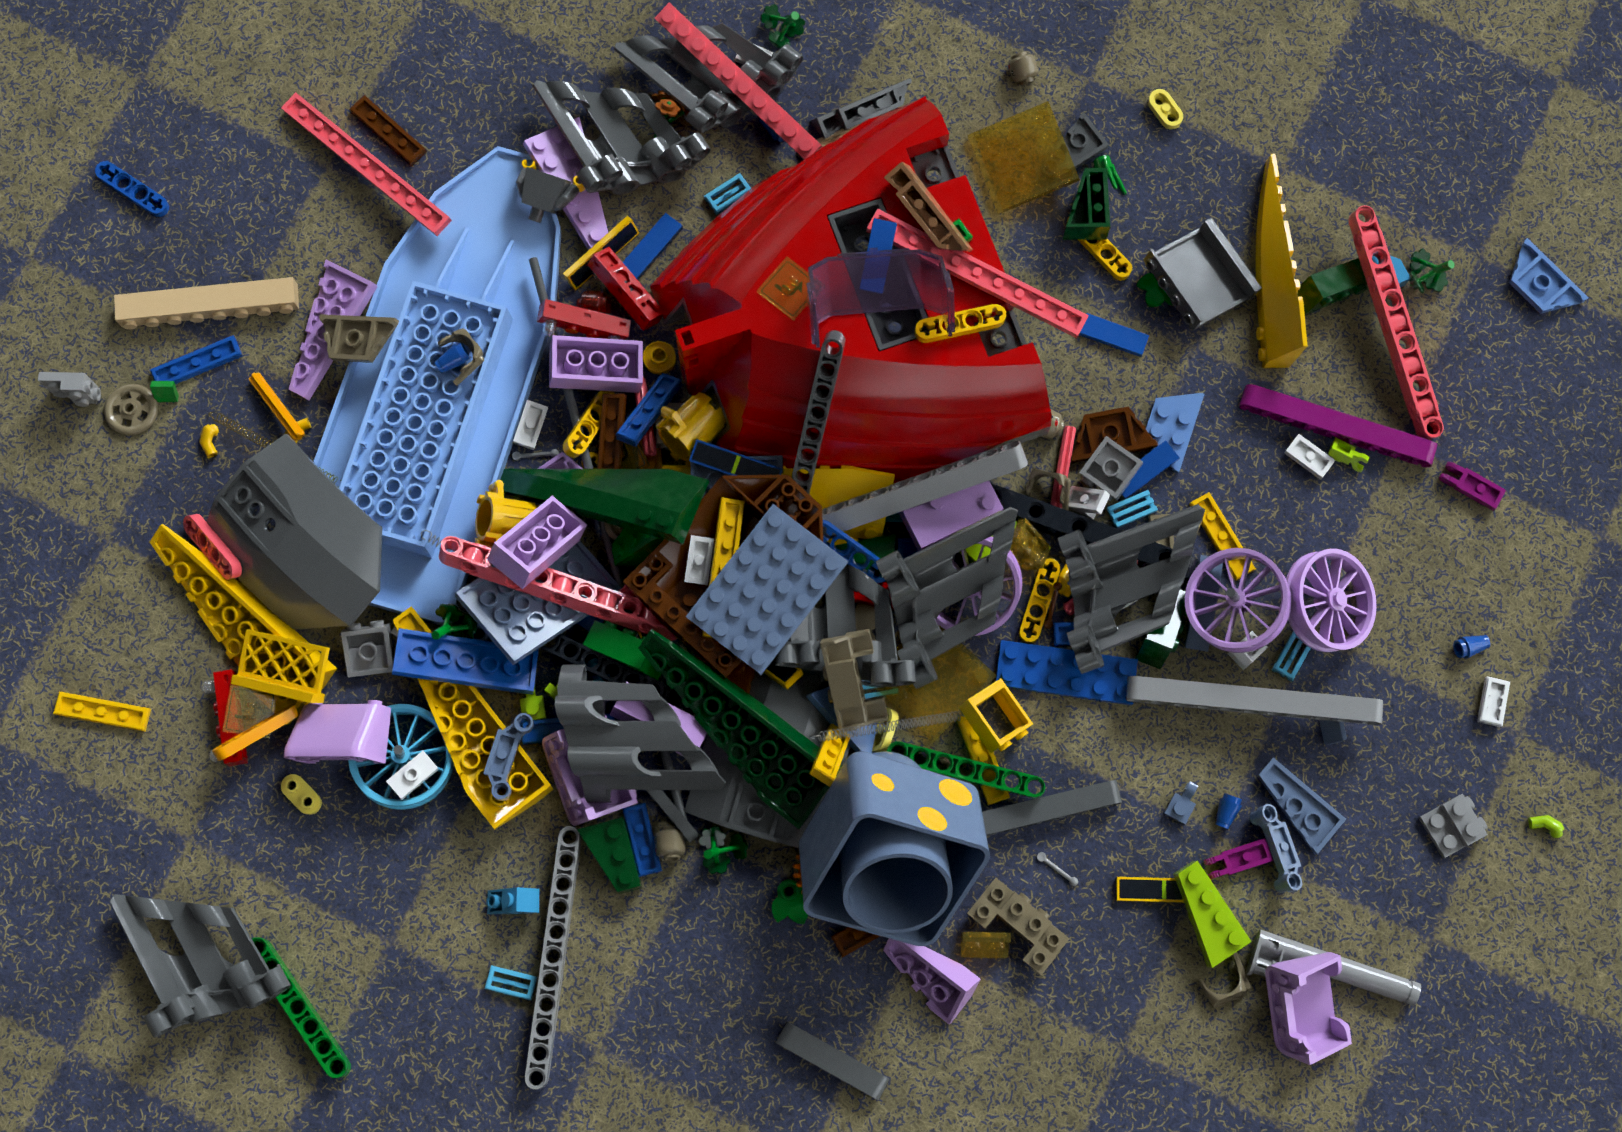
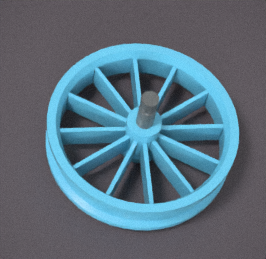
(400, 757)

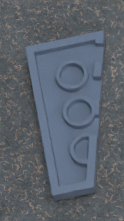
(1303, 807)

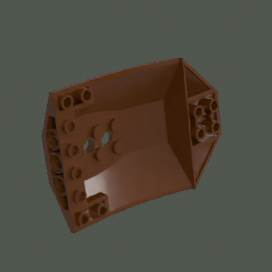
(661, 576)

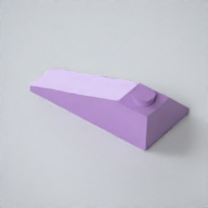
(941, 979)

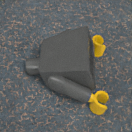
(545, 191)

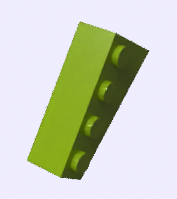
(1213, 921)

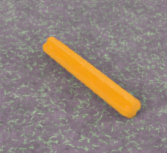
(276, 406)

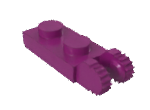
(1473, 486)
(1241, 858)

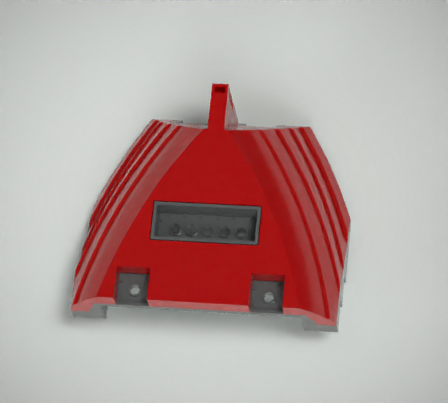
(895, 399)

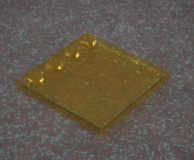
(1023, 157)
(959, 678)

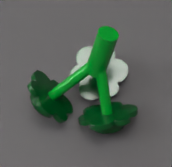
(792, 25)
(1435, 278)
(450, 612)
(715, 856)

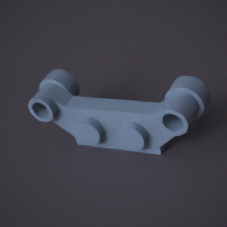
(504, 753)
(1281, 848)

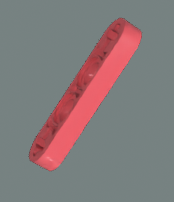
(199, 532)

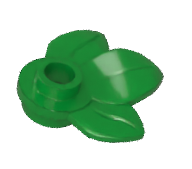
(1155, 295)
(789, 905)

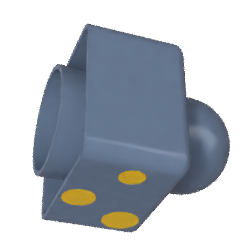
(892, 848)

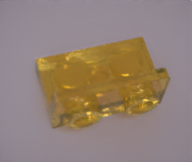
(1029, 546)
(985, 944)

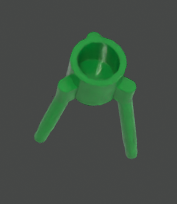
(1105, 162)

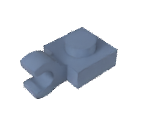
(1180, 805)

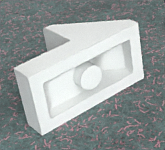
(1087, 501)
(1246, 658)

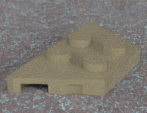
(356, 336)

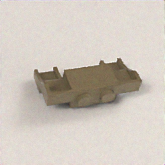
(845, 680)
(1023, 919)

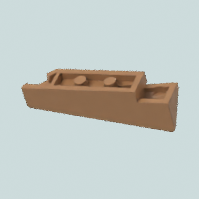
(926, 209)

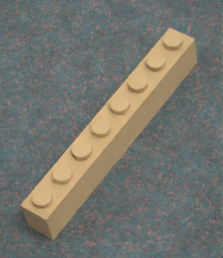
(206, 302)

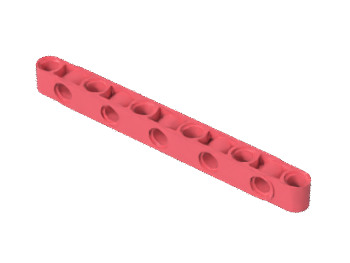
(1395, 323)
(557, 588)

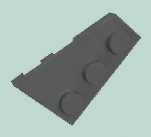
(1084, 141)

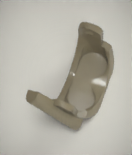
(464, 337)
(1062, 479)
(1241, 990)

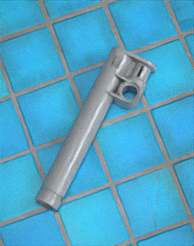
(1272, 948)

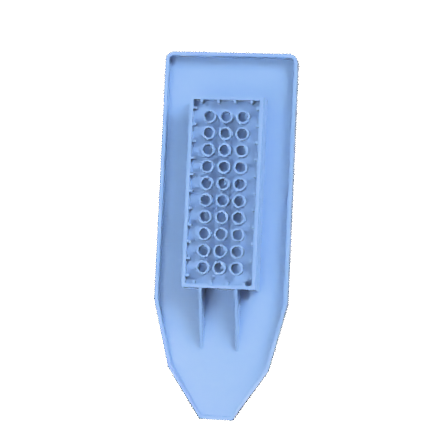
(400, 429)

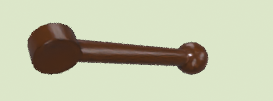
(1048, 623)

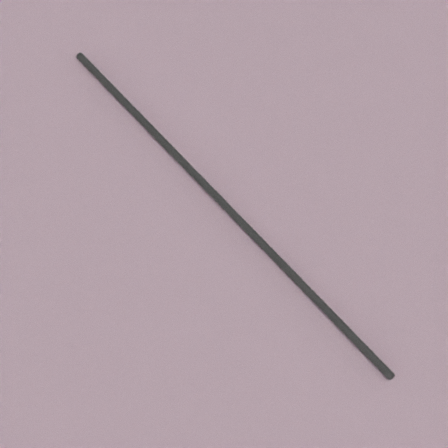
(608, 541)

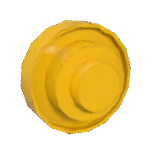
(659, 357)

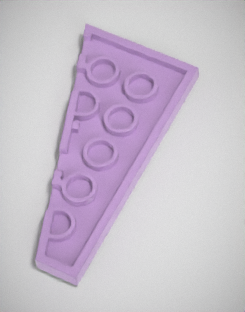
(557, 158)
(339, 294)

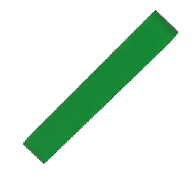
(978, 769)
(308, 1014)

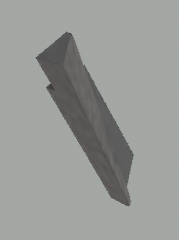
(861, 110)

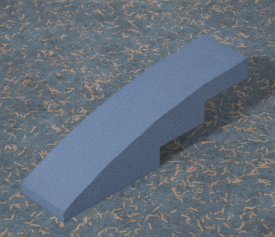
(1193, 639)

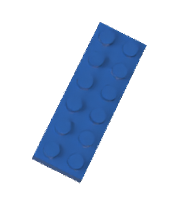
(462, 662)
(1057, 673)

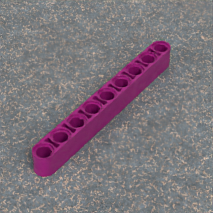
(1339, 425)

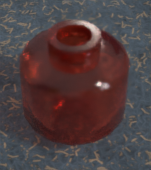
(595, 301)

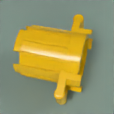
(690, 422)
(498, 514)

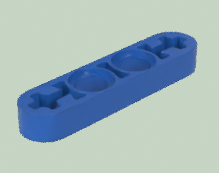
(132, 189)
(853, 548)

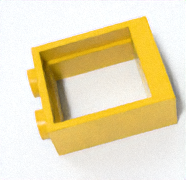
(1009, 706)

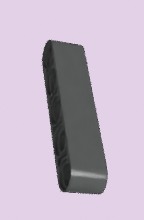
(832, 1061)

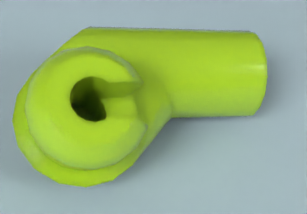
(1555, 827)

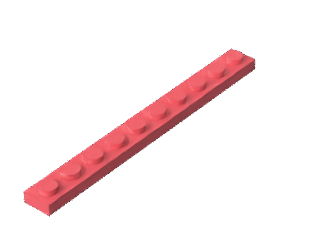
(737, 81)
(366, 164)
(990, 279)

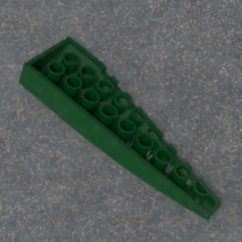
(637, 499)
(754, 737)

